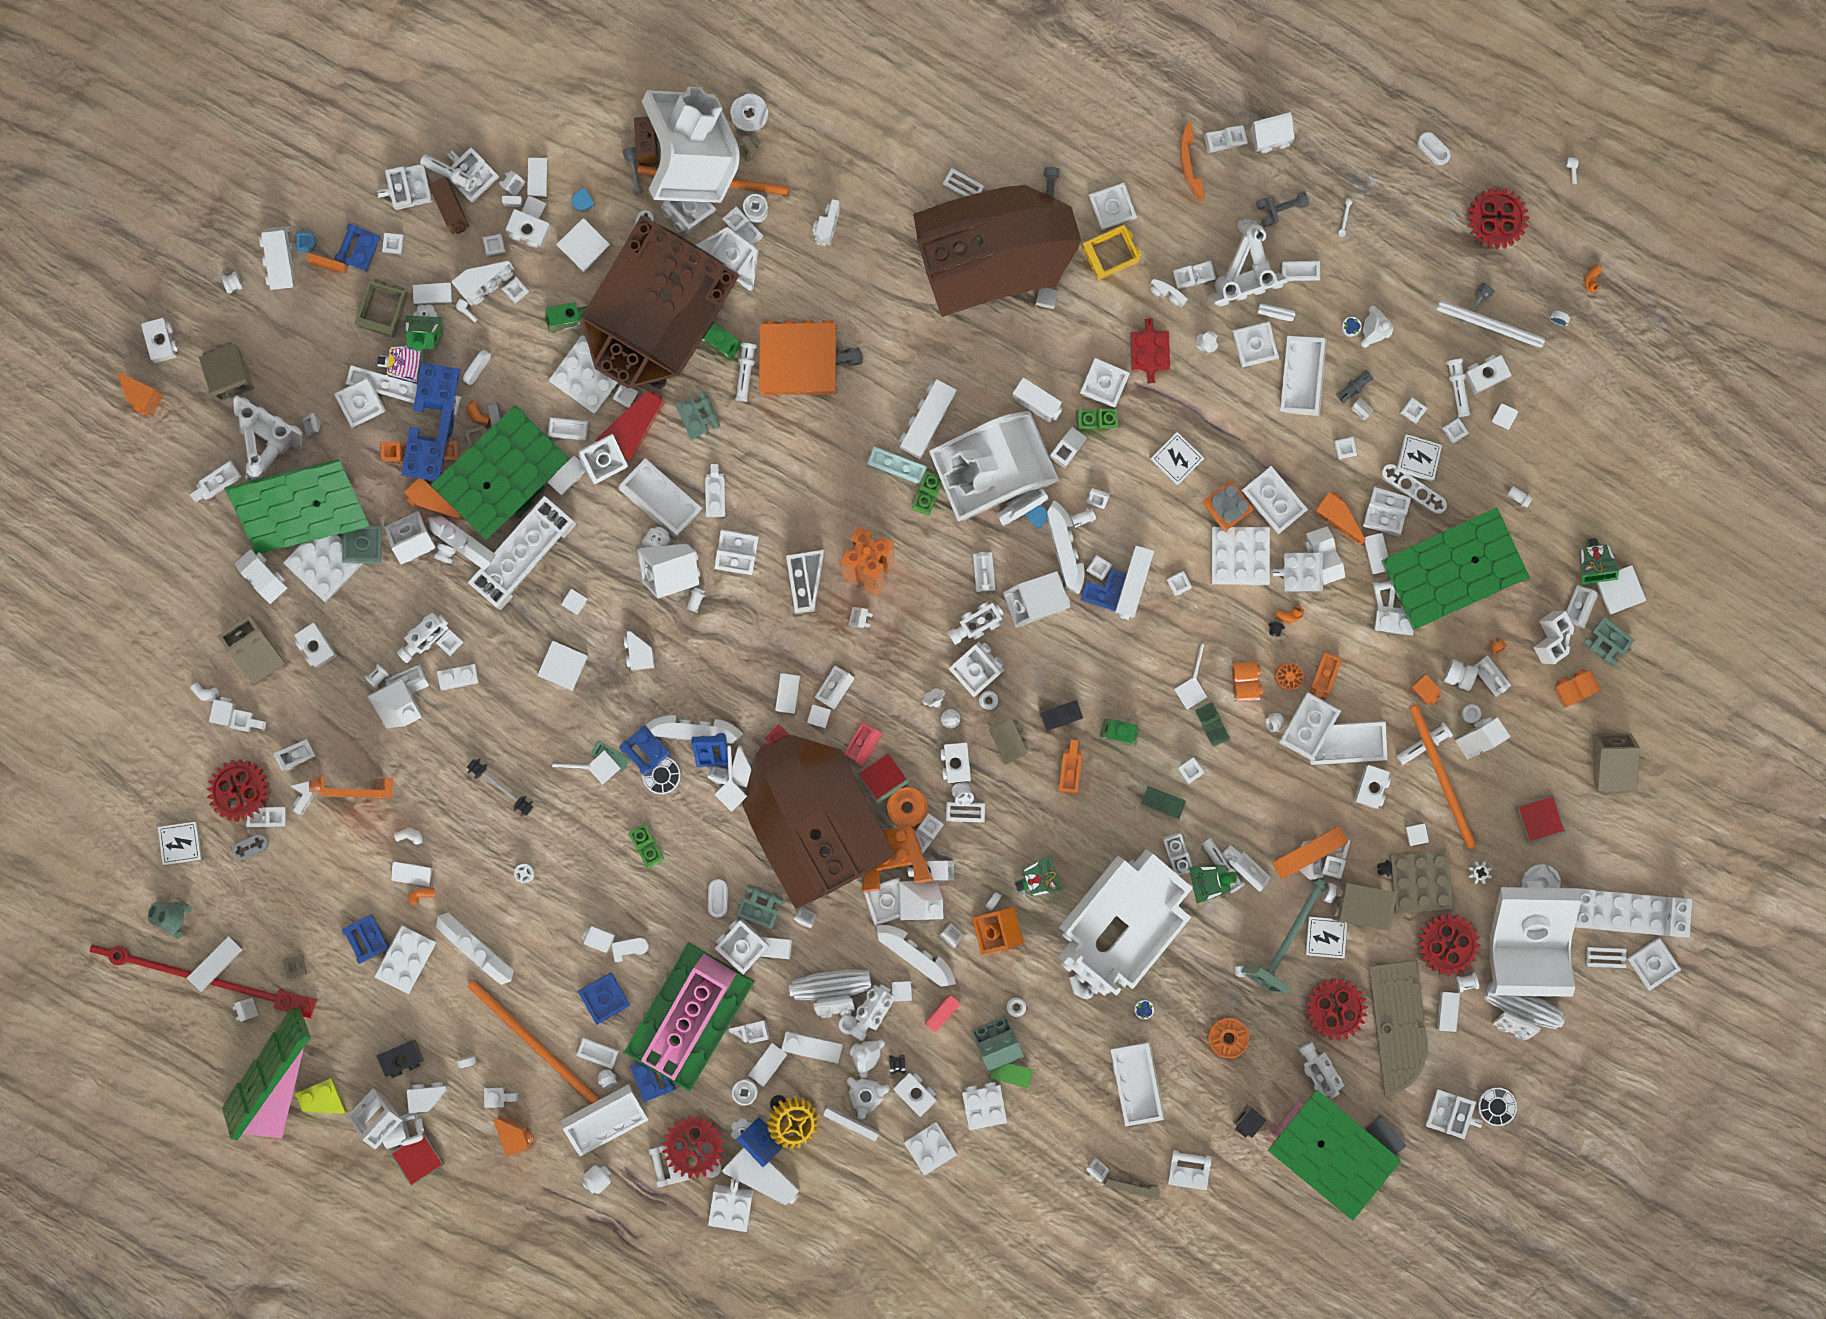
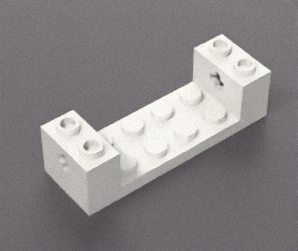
(522, 552)
(1634, 913)

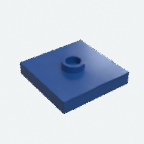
(604, 998)
(758, 1142)

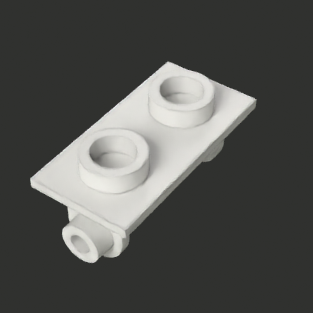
(984, 571)
(1492, 676)

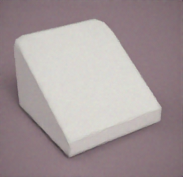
(1047, 298)
(1362, 409)
(1504, 416)

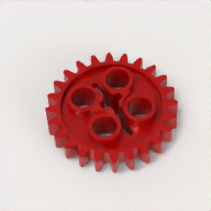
(1498, 234)
(253, 781)
(1463, 954)
(1353, 1002)
(707, 1135)

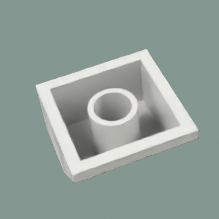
(1272, 133)
(409, 537)

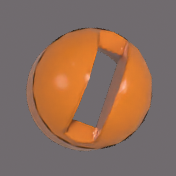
(1498, 646)

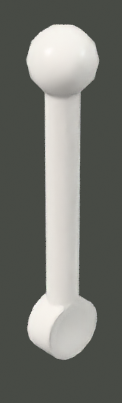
(1342, 232)

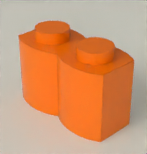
(1246, 681)
(1577, 688)

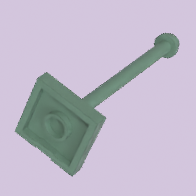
(1266, 977)

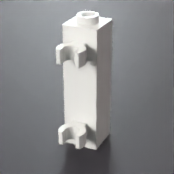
(1134, 582)

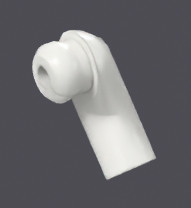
(204, 694)

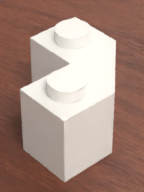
(1323, 542)
(265, 582)
(1558, 631)

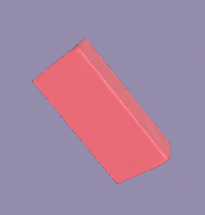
(862, 743)
(942, 1013)

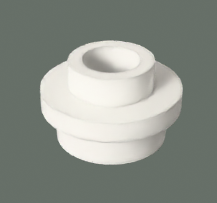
(984, 705)
(1021, 1011)

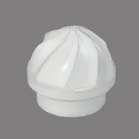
(950, 718)
(1275, 722)
(606, 1079)

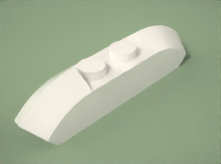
(460, 541)
(1071, 572)
(669, 728)
(894, 940)
(474, 948)

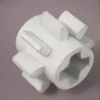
(1475, 875)

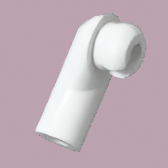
(409, 833)
(1080, 990)

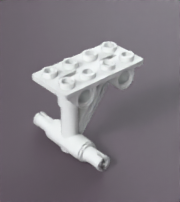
(1248, 282)
(270, 428)

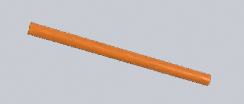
(736, 183)
(1442, 776)

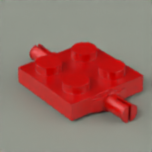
(1150, 351)

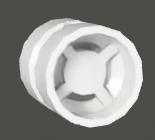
(756, 208)
(1459, 674)
(745, 1091)

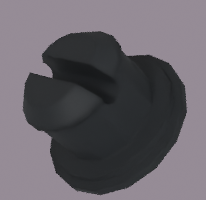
(1276, 628)
(1386, 868)
(775, 1101)

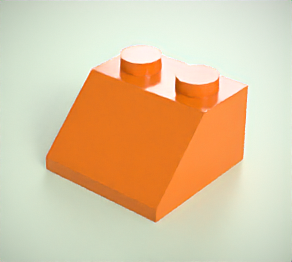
(142, 397)
(997, 930)
(513, 1135)

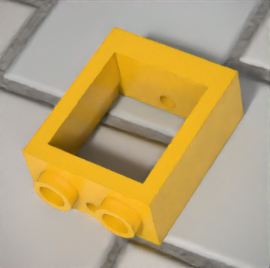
(1094, 261)

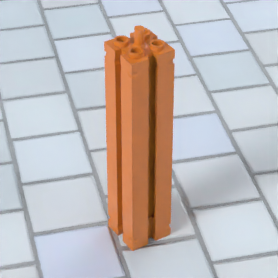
(867, 560)

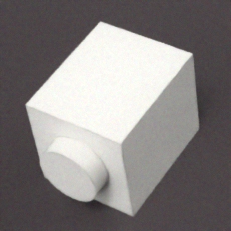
(222, 711)

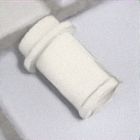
(1520, 496)
(1083, 517)
(695, 599)

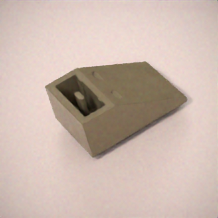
(251, 649)
(1009, 741)

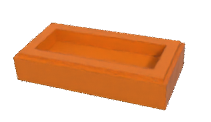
(327, 263)

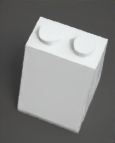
(668, 568)
(1036, 599)

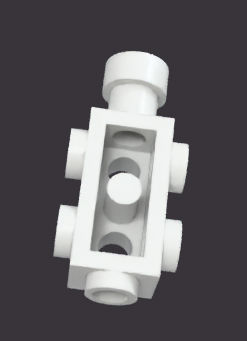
(979, 620)
(423, 632)
(874, 1010)
(1321, 1071)

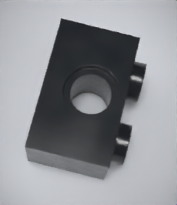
(1061, 715)
(389, 1063)
(1249, 1122)

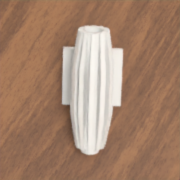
(831, 990)
(1523, 1012)

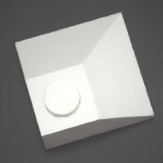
(602, 459)
(395, 705)
(920, 900)

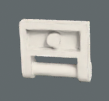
(1188, 1176)
(674, 1177)

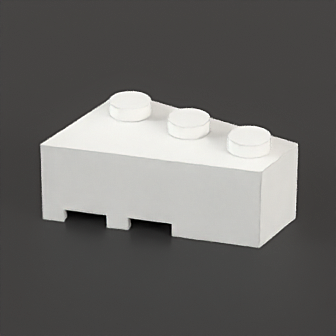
(278, 257)
(805, 579)
(1485, 736)

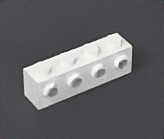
(928, 418)

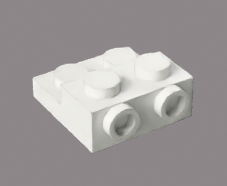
(687, 214)
(825, 227)
(977, 668)
(741, 945)
(984, 1106)

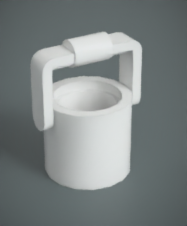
(400, 1134)

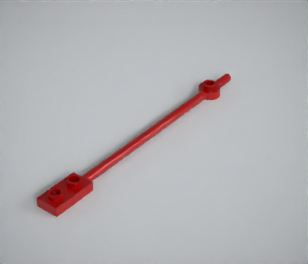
(283, 1000)

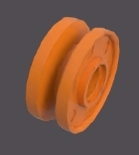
(912, 796)
(1239, 1033)

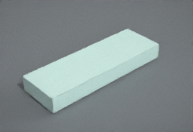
(897, 465)

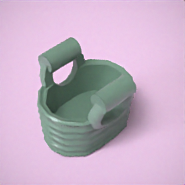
(168, 916)

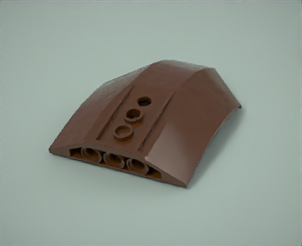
(1023, 246)
(632, 328)
(804, 788)

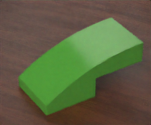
(1012, 1074)

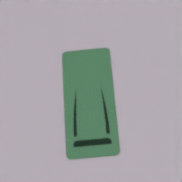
(620, 759)

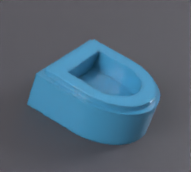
(582, 200)
(305, 242)
(1037, 516)

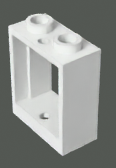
(1037, 401)
(382, 1125)

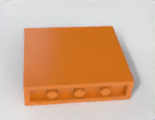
(797, 358)
(381, 790)

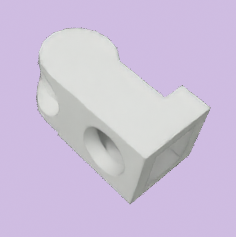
(638, 946)

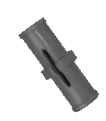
(1354, 386)

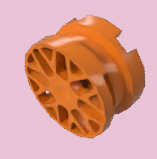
(1289, 676)

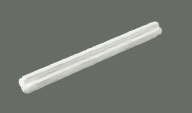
(1491, 324)

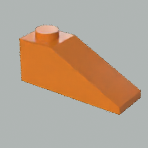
(426, 497)
(1338, 515)

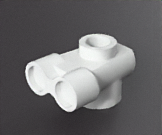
(1207, 342)

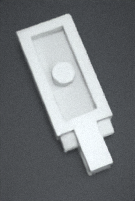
(216, 482)
(715, 493)
(1021, 505)
(1247, 868)

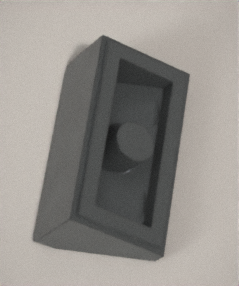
(1386, 1135)

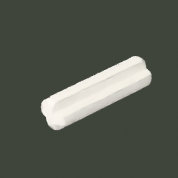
(1276, 312)

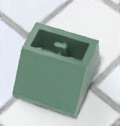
(997, 1043)

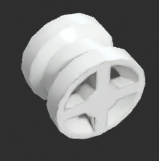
(232, 282)
(444, 553)
(962, 794)
(521, 872)

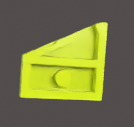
(321, 1098)

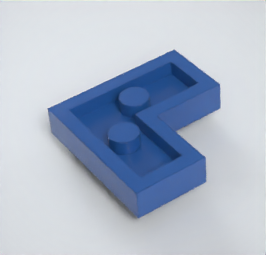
(1107, 596)

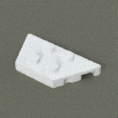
(735, 253)

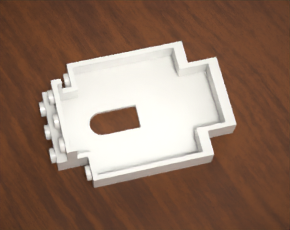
(1142, 897)

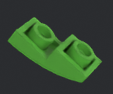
(1097, 419)
(927, 493)
(646, 846)

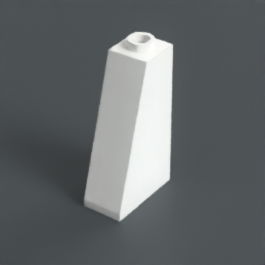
(764, 1179)

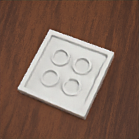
(581, 380)
(1240, 556)
(321, 565)

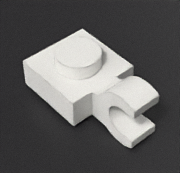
(244, 721)
(497, 1097)

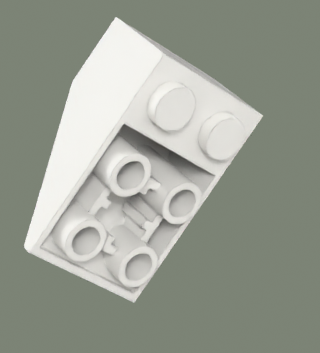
(480, 280)

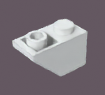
(1068, 447)
(640, 654)
(598, 938)
(425, 1098)

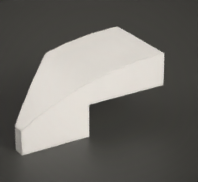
(741, 768)
(752, 1032)

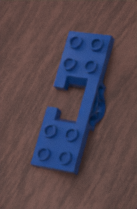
(436, 391)

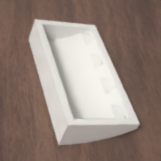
(1303, 375)
(660, 498)
(1354, 743)
(1137, 1084)
(604, 1120)

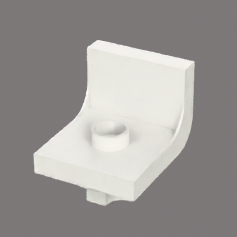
(695, 145)
(993, 464)
(1533, 940)

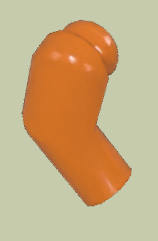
(1590, 279)
(474, 413)
(1291, 616)
(422, 893)

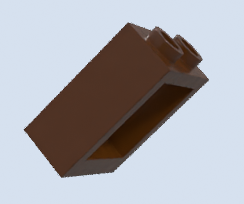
(645, 141)
(449, 206)

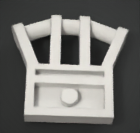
(1387, 617)

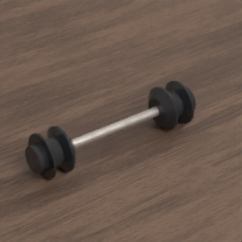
(479, 770)

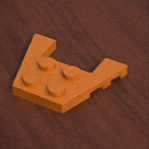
(907, 853)

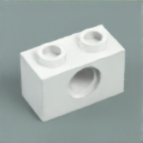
(521, 220)
(152, 331)
(1479, 382)
(323, 653)
(958, 751)
(1364, 795)
(921, 1104)

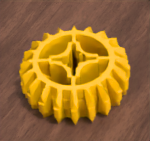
(779, 1129)

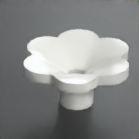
(428, 309)
(933, 697)
(742, 1124)

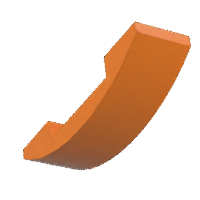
(1194, 185)
(396, 451)
(1310, 852)

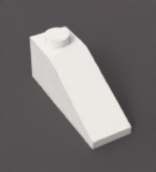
(811, 1047)

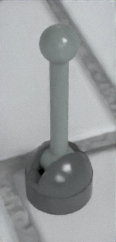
(630, 155)
(1484, 292)

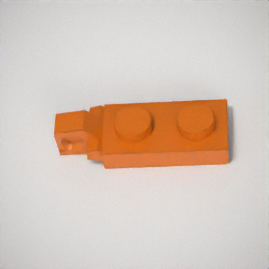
(1325, 675)
(1070, 768)

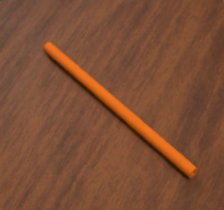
(533, 1042)

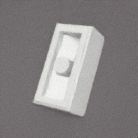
(1581, 605)
(413, 678)
(834, 687)
(787, 693)
(411, 874)
(1448, 1011)

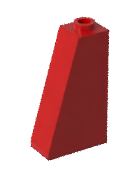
(634, 424)

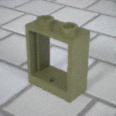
(379, 285)

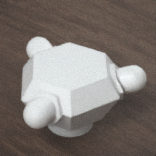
(1376, 327)
(866, 1055)
(865, 1095)

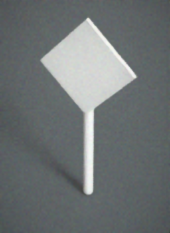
(1191, 691)
(601, 767)
(730, 793)

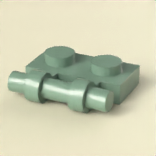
(692, 419)
(1613, 637)
(759, 913)

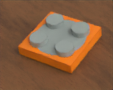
(1227, 505)

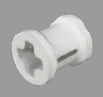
(377, 676)
(1467, 982)

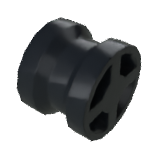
(897, 1064)

